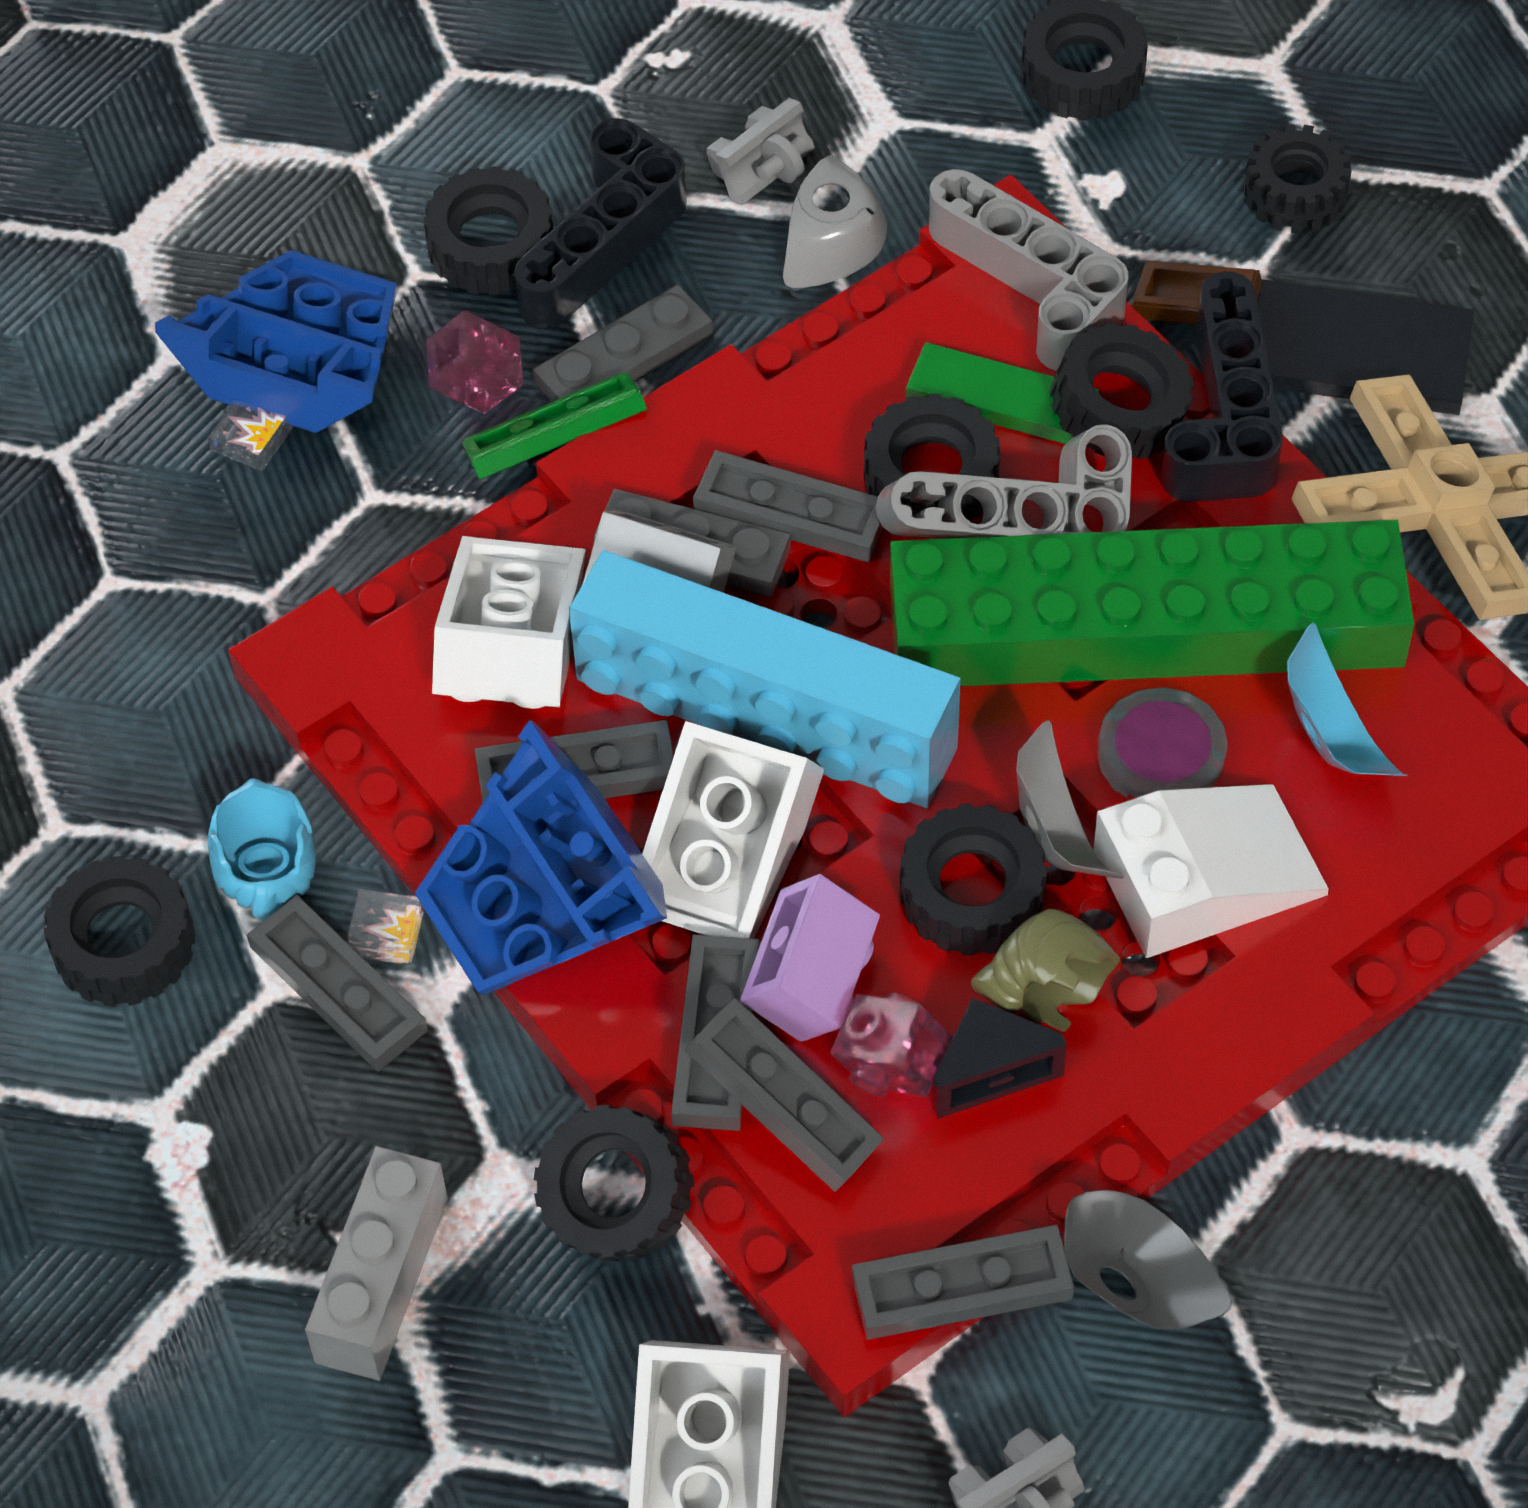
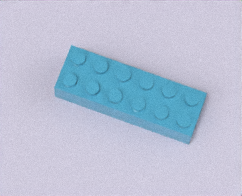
(765, 678)

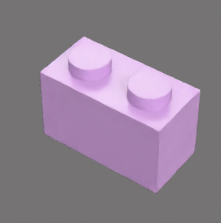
(810, 958)

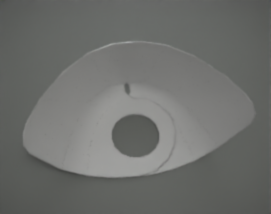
(836, 243)
(1049, 808)

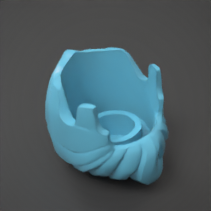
(261, 847)

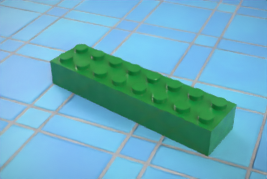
(1151, 602)

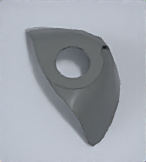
(1164, 1265)

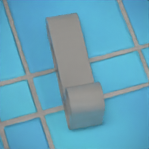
(1032, 254)
(1003, 498)

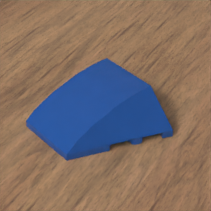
(289, 339)
(538, 872)

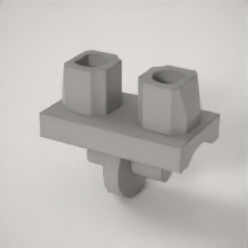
(765, 151)
(1037, 1476)

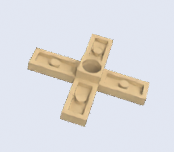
(1434, 490)

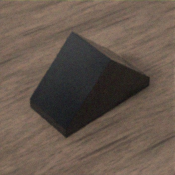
(993, 1058)

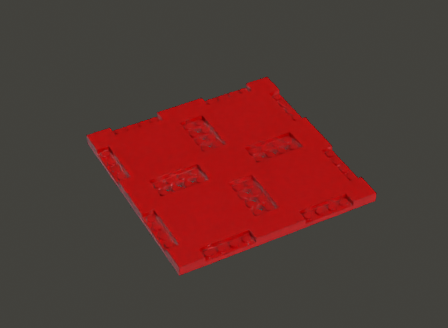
(1160, 1063)

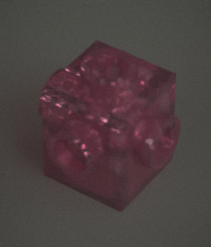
(474, 362)
(890, 1045)

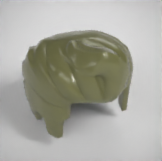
(1047, 965)

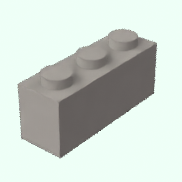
(377, 1263)

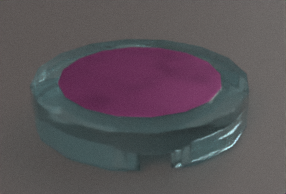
(1161, 743)

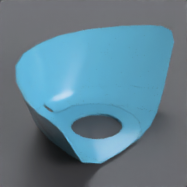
(1328, 712)

